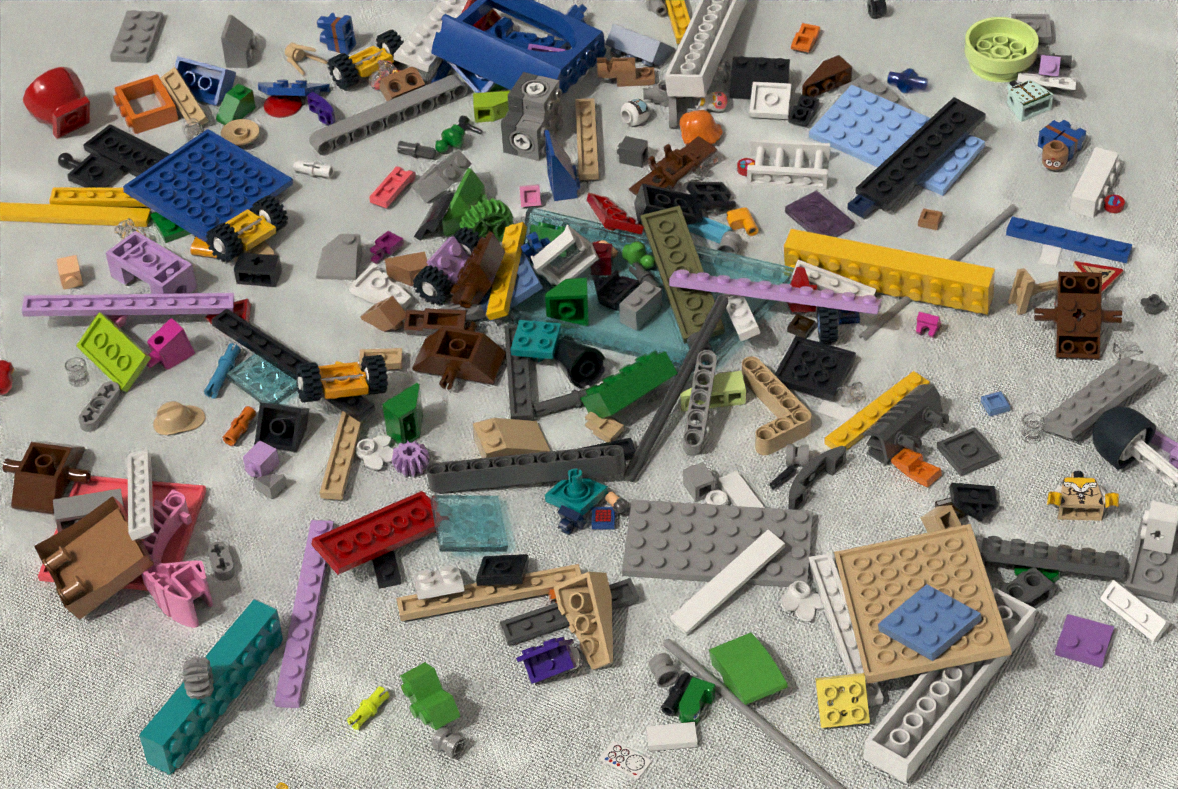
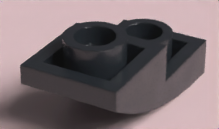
(804, 111)

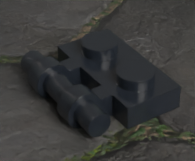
(711, 195)

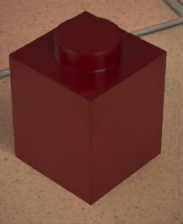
(604, 264)

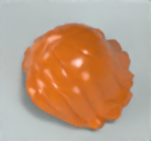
(699, 124)

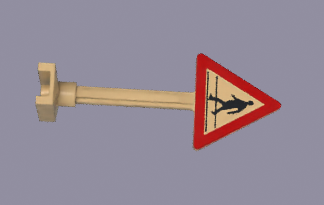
(1025, 286)

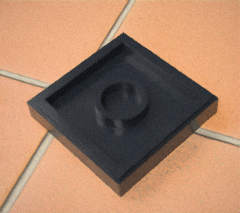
(502, 570)

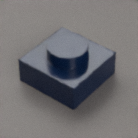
(861, 206)

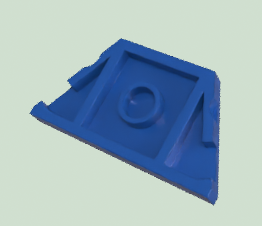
(297, 88)

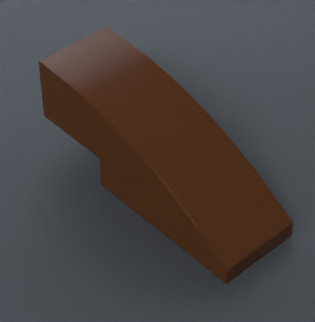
(431, 320)

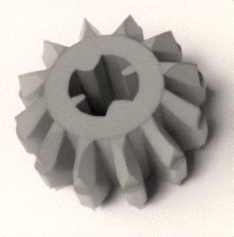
(198, 677)

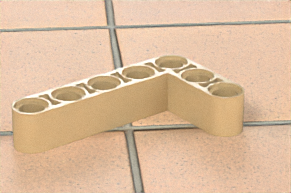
(792, 416)

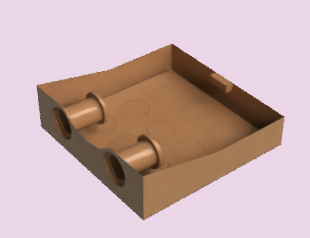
(94, 558)

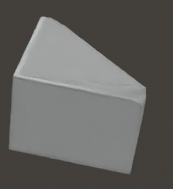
(270, 484)

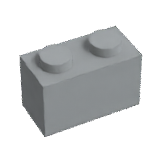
(640, 305)

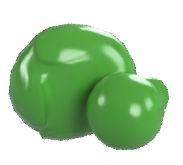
(637, 253)

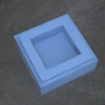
(995, 403)

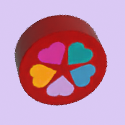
(742, 165)

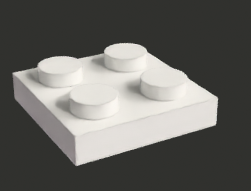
(770, 100)
(438, 582)

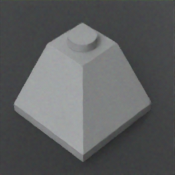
(341, 258)

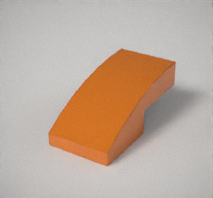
(805, 38)
(914, 467)

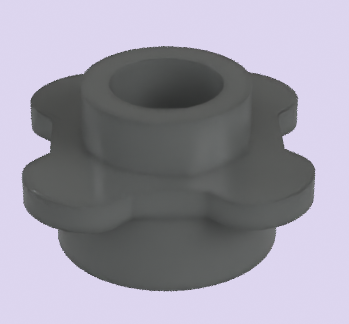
(1153, 304)

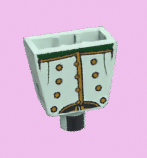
(1028, 99)

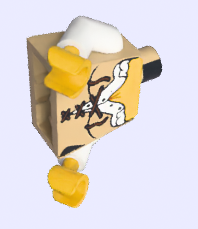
(1081, 498)

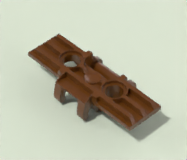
(676, 164)

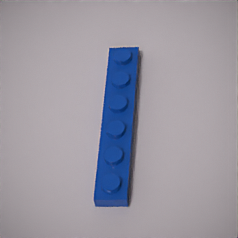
(1069, 239)

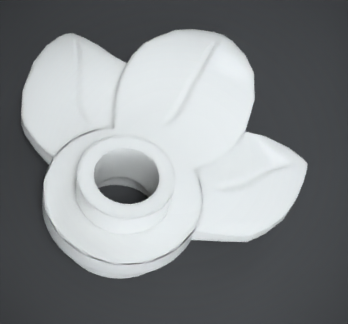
(375, 451)
(801, 601)

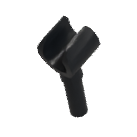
(464, 124)

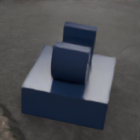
(570, 520)

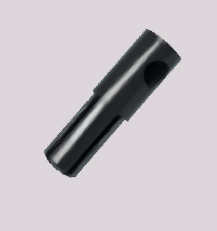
(782, 477)

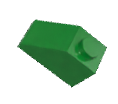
(236, 104)

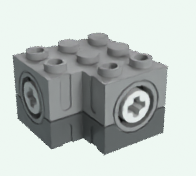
(532, 110)

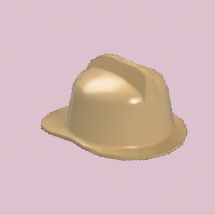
(177, 418)

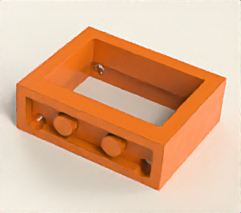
(148, 119)

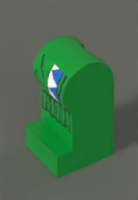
(694, 698)

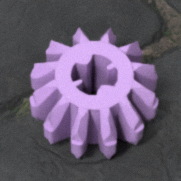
(410, 458)

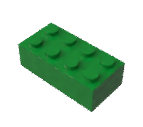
(629, 384)

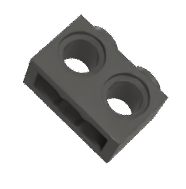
(1030, 588)

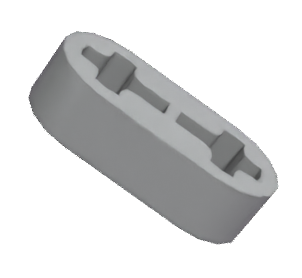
(217, 562)

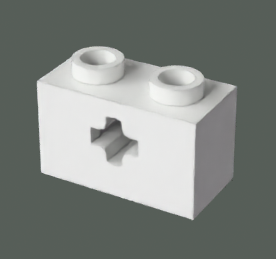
(1160, 527)

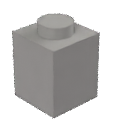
(698, 481)

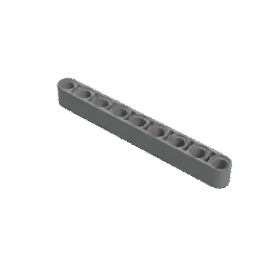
(387, 115)

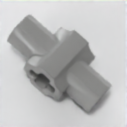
(656, 6)

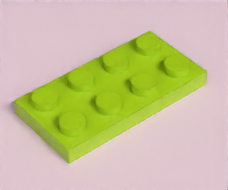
(113, 351)

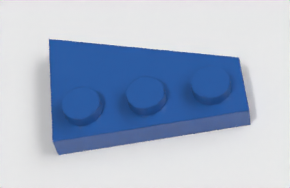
(523, 40)

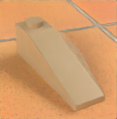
(588, 609)

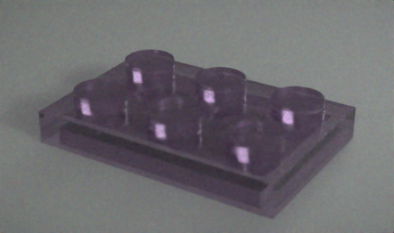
(819, 215)

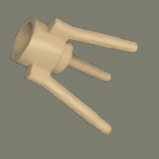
(295, 53)

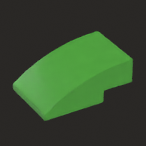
(747, 668)

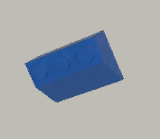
(205, 81)

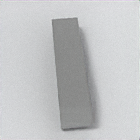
(702, 393)

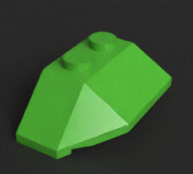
(467, 194)

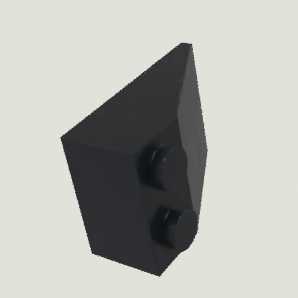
(655, 198)

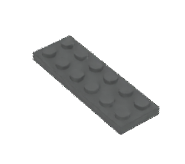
(1051, 557)

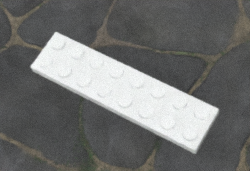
(418, 46)

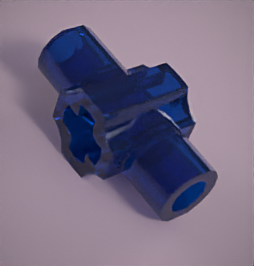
(907, 80)

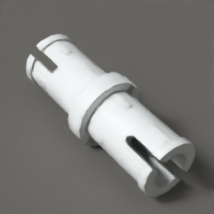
(313, 168)

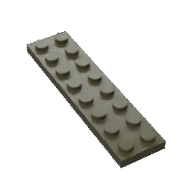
(675, 251)

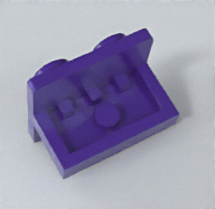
(548, 660)

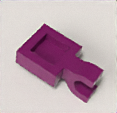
(384, 244)

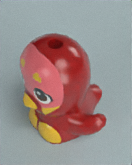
(6, 379)

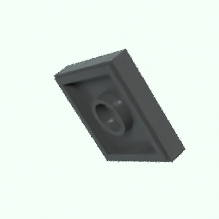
(967, 451)

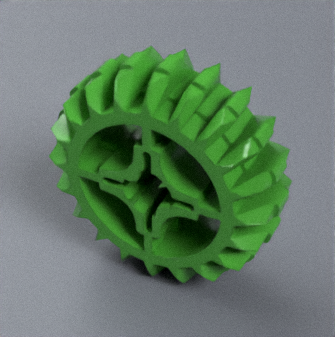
(487, 217)

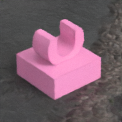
(530, 195)

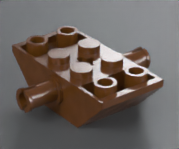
(478, 272)
(1083, 293)
(460, 355)
(45, 475)

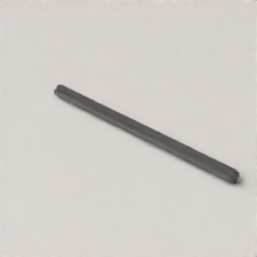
(675, 389)

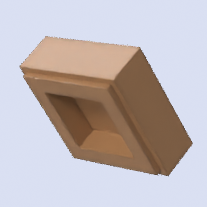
(930, 219)

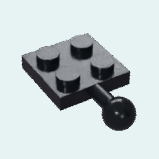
(92, 171)

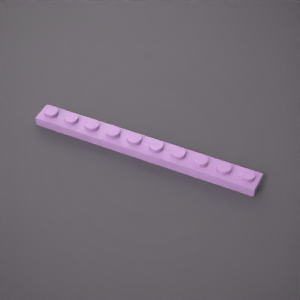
(781, 292)
(127, 304)
(302, 621)

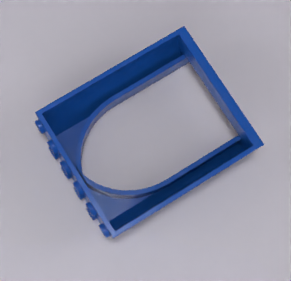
(505, 62)

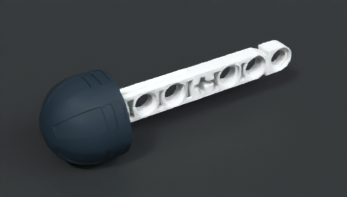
(1124, 436)

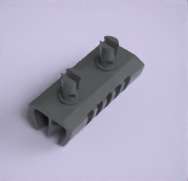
(905, 423)

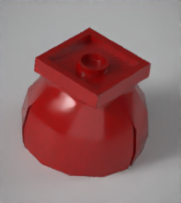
(58, 101)

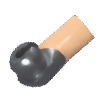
(619, 504)

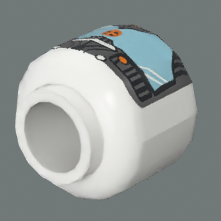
(634, 112)

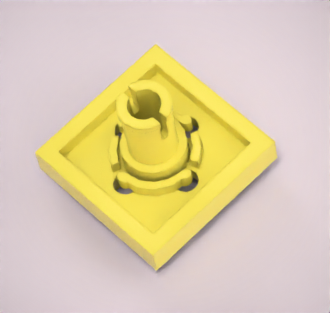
(842, 690)

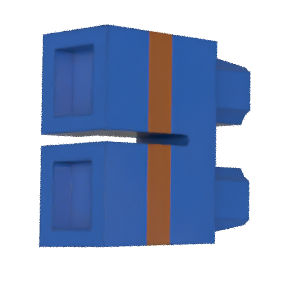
(337, 33)
(1062, 132)

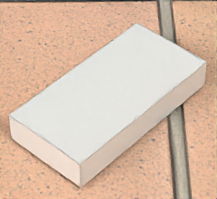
(671, 736)

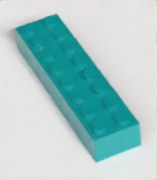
(233, 663)

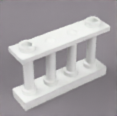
(788, 176)

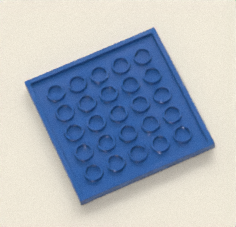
(206, 183)

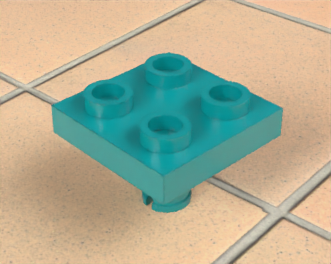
(536, 339)
(576, 493)

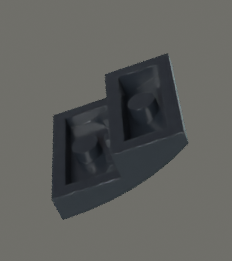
(434, 215)

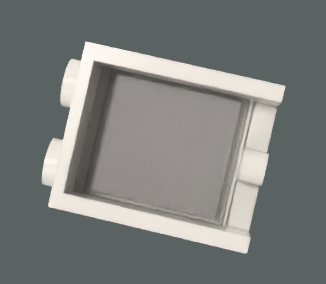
(564, 257)

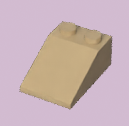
(508, 437)

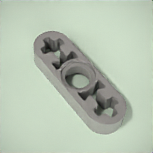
(99, 415)

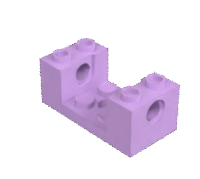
(151, 263)

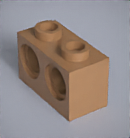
(400, 82)

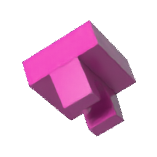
(928, 321)

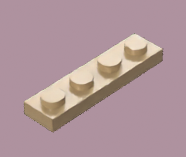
(183, 96)

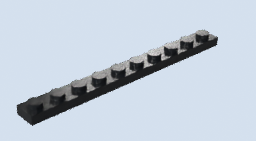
(282, 358)

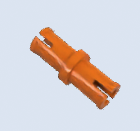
(239, 425)

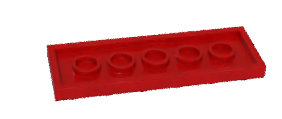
(376, 533)

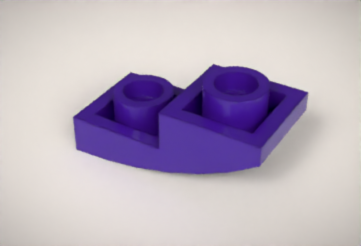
(322, 108)

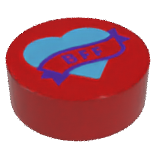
(1114, 203)

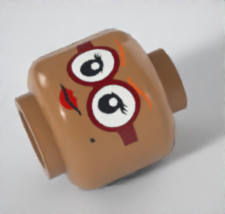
(1055, 155)

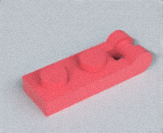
(392, 187)

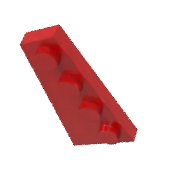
(611, 215)

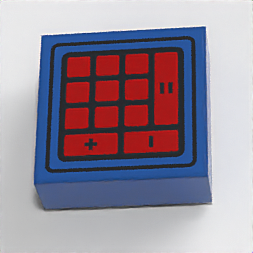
(603, 518)

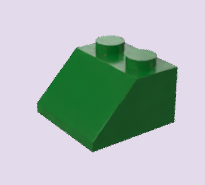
(569, 301)

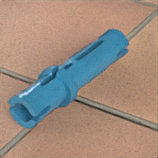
(226, 364)

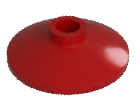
(282, 105)

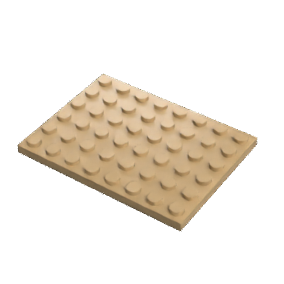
(890, 572)

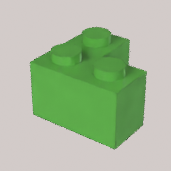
(427, 697)

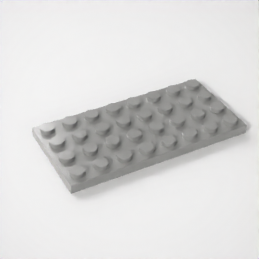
(703, 539)

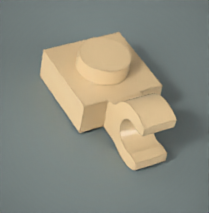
(605, 428)

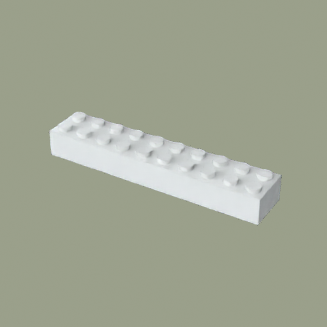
(702, 47)
(939, 700)

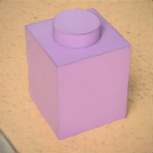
(1049, 65)
(260, 460)

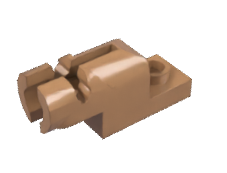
(625, 72)

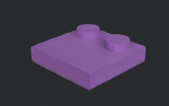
(1084, 640)

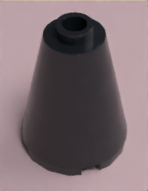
(579, 362)

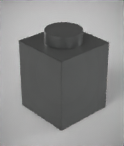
(633, 151)

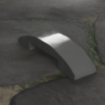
(827, 462)

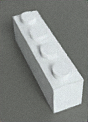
(1094, 182)

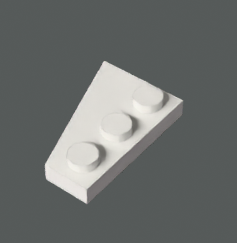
(1048, 81)
(376, 286)

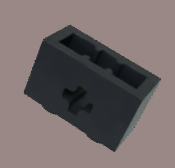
(257, 269)

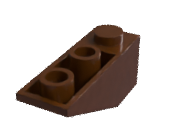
(828, 76)

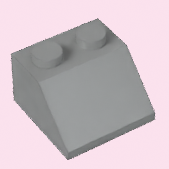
(237, 43)

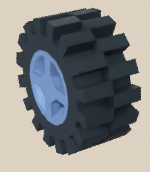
(827, 324)

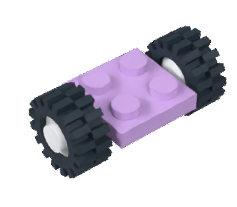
(438, 278)

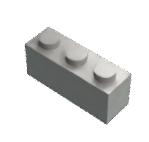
(74, 508)

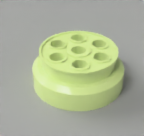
(1000, 48)

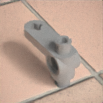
(659, 95)

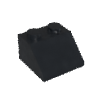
(281, 425)

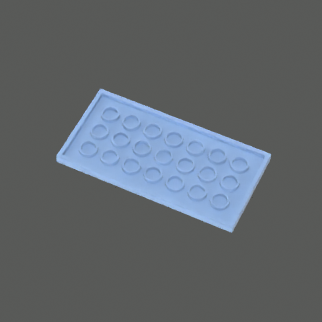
(876, 127)

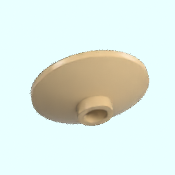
(240, 131)

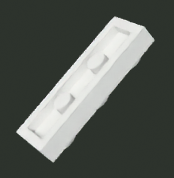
(1135, 610)

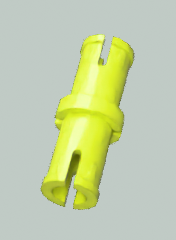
(368, 708)

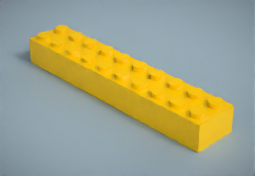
(896, 271)

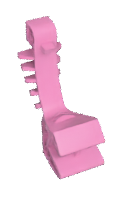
(175, 583)

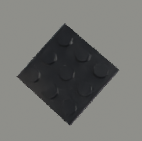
(815, 367)

